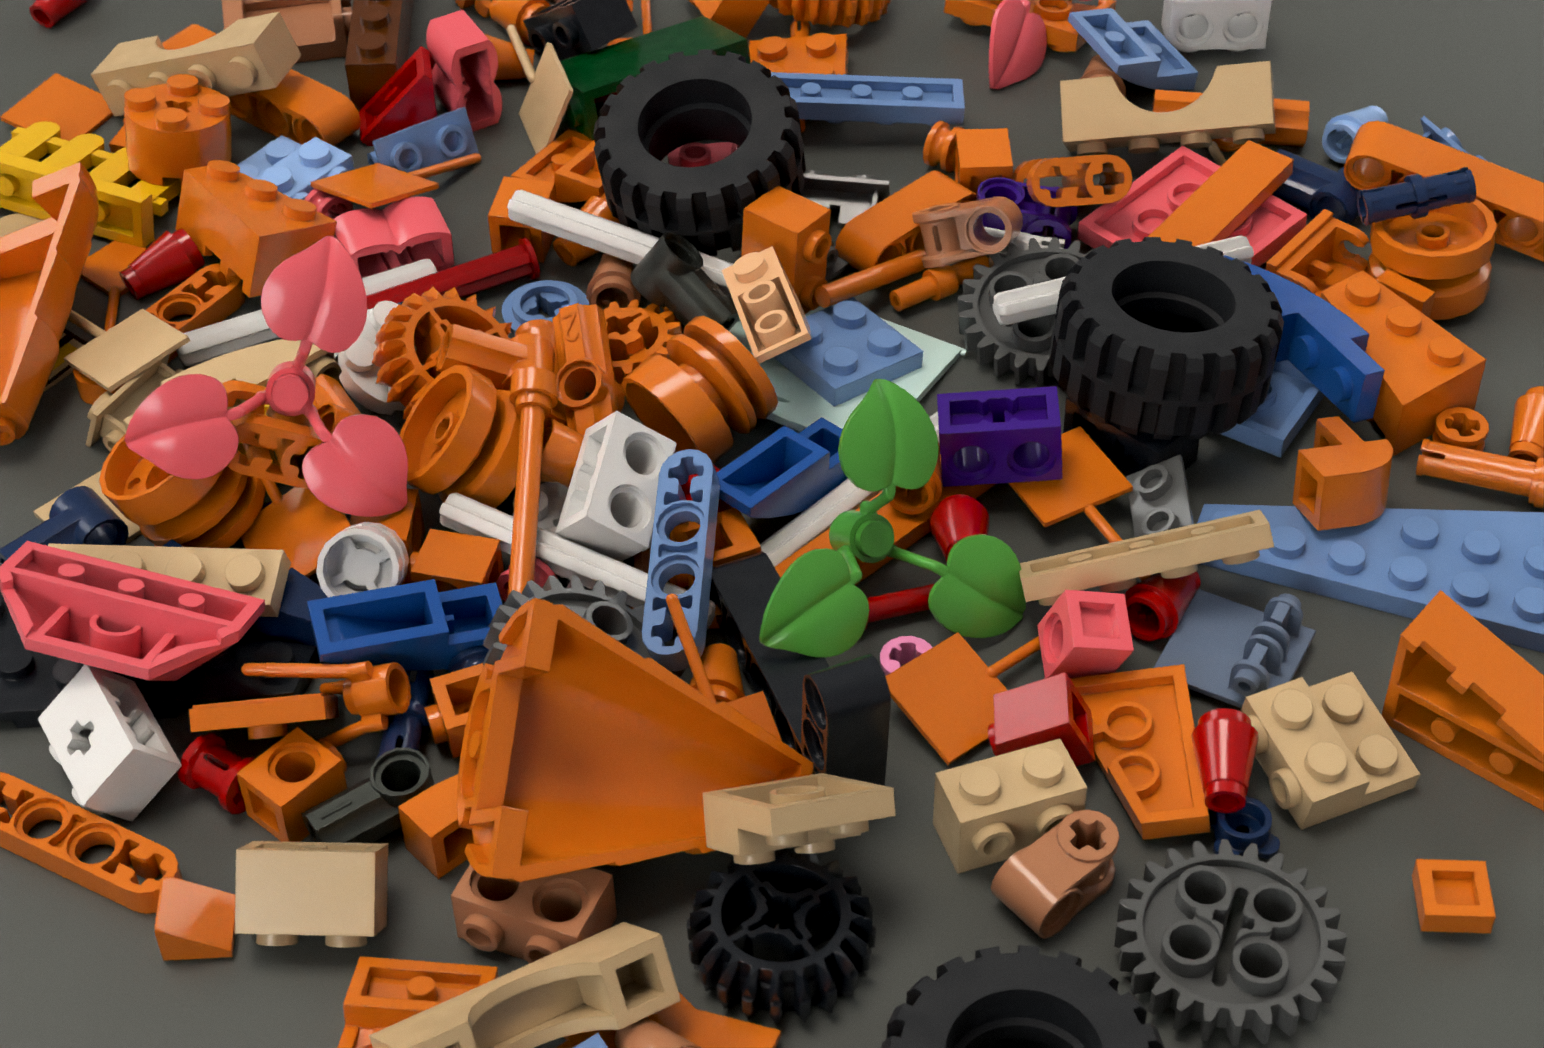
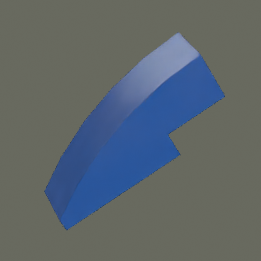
(784, 472)
(403, 624)

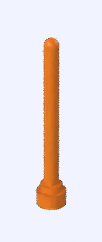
(534, 395)

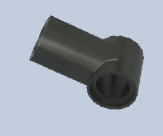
(674, 279)
(371, 806)

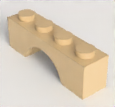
(238, 60)
(1233, 105)
(579, 989)

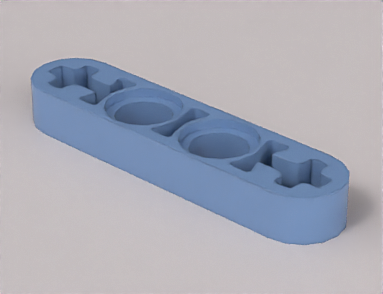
(684, 557)

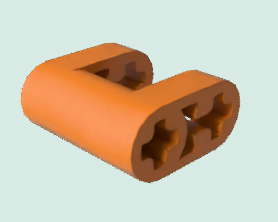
(1077, 179)
(285, 435)

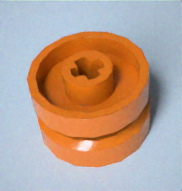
(1442, 252)
(463, 438)

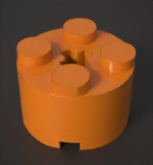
(175, 128)

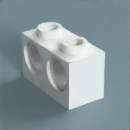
(1216, 24)
(608, 485)

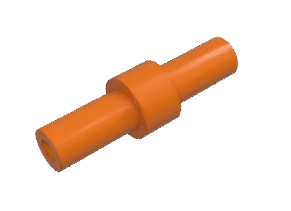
(935, 283)

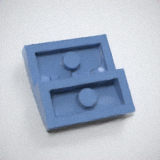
(1134, 50)

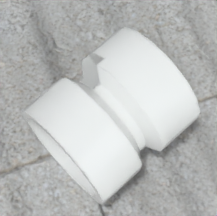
(362, 560)

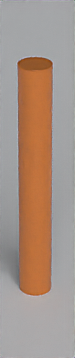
(870, 278)

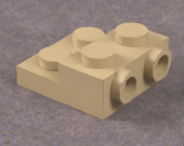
(1326, 748)
(791, 813)

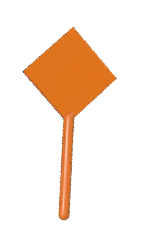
(103, 272)

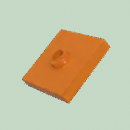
(264, 716)

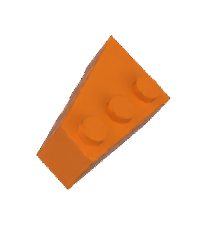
(1469, 699)

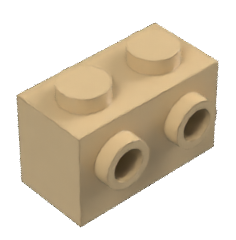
(1005, 803)
(311, 891)

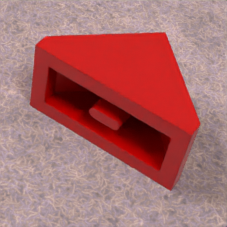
(401, 101)

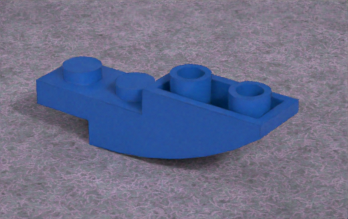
(1326, 347)

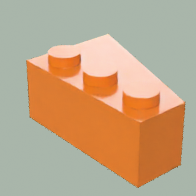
(246, 222)
(1421, 360)

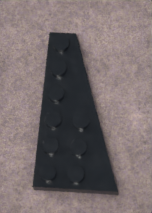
(35, 679)

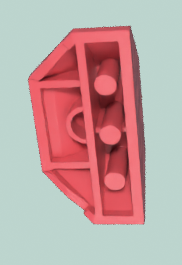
(120, 613)

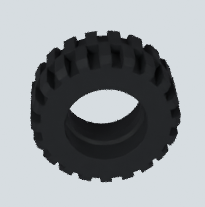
(688, 103)
(1165, 338)
(1019, 1004)

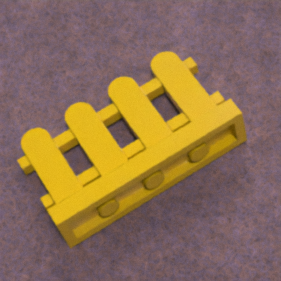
(123, 211)

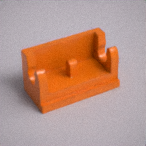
(1318, 254)

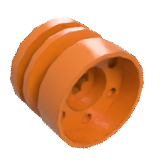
(701, 390)
(189, 511)

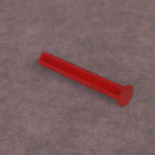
(469, 276)

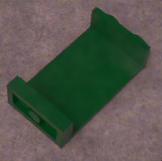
(603, 69)

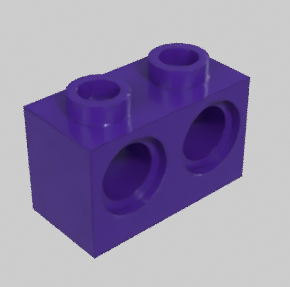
(1000, 436)

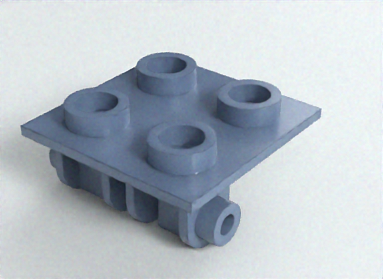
(1236, 648)

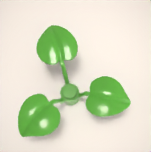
(816, 599)

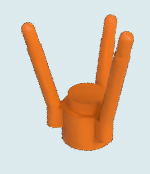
(366, 691)

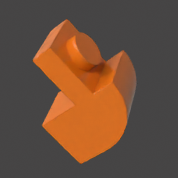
(1342, 477)

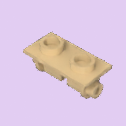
(111, 409)

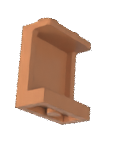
(315, 25)

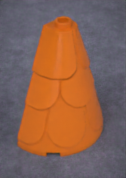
(38, 290)
(595, 753)

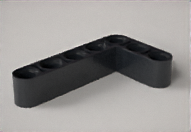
(821, 711)

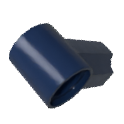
(1317, 189)
(75, 518)

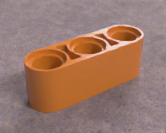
(888, 226)

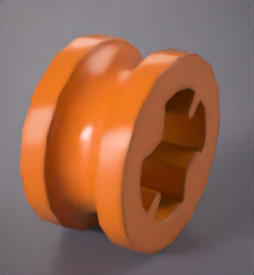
(940, 146)
(1461, 428)

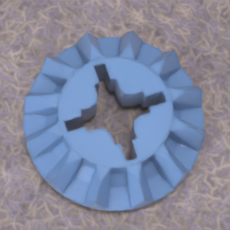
(547, 294)

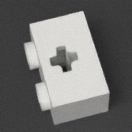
(108, 743)

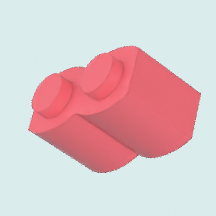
(464, 68)
(396, 235)

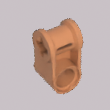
(957, 233)
(1059, 872)

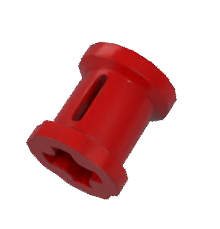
(216, 773)

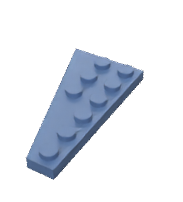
(1405, 557)

